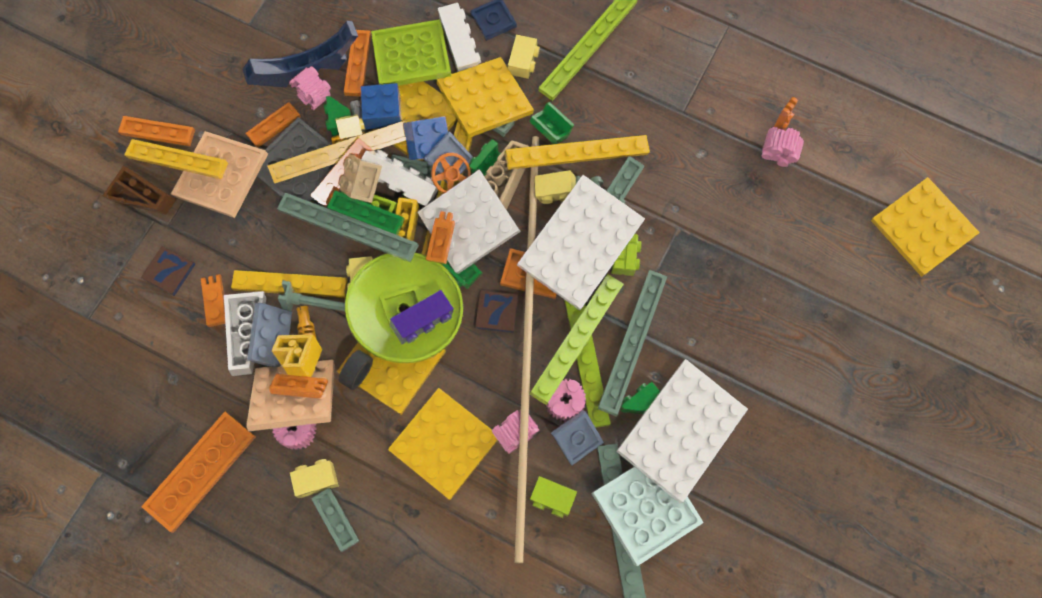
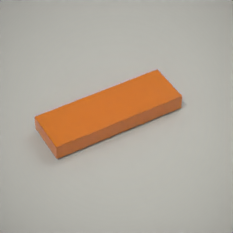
(273, 125)

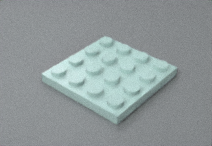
(644, 514)

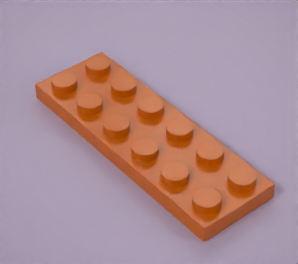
(198, 472)

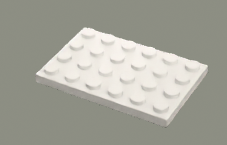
(581, 242)
(682, 431)

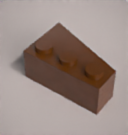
(135, 191)

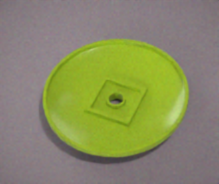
(392, 283)

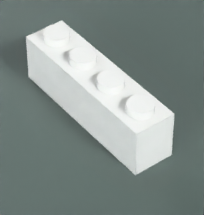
(458, 37)

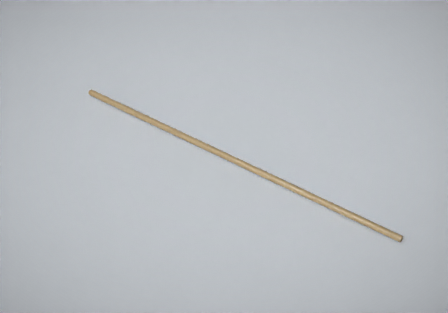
(524, 418)

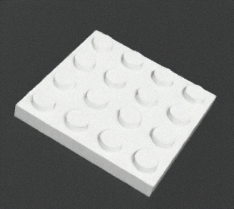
(478, 217)

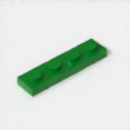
(366, 212)

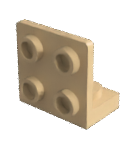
(359, 178)

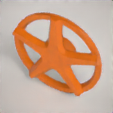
(450, 173)

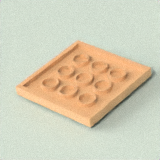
(227, 193)
(280, 411)

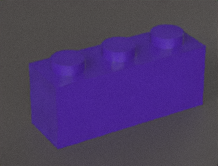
(421, 317)

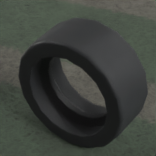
(355, 369)

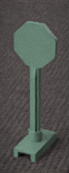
(290, 298)

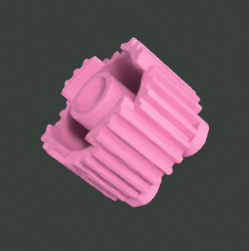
(310, 87)
(782, 146)
(571, 390)
(509, 432)
(296, 439)

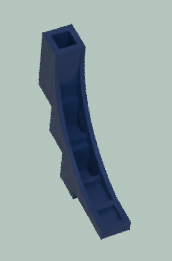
(280, 71)

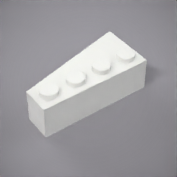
(401, 178)
(239, 320)

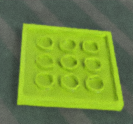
(411, 53)

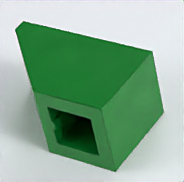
(334, 110)
(641, 401)

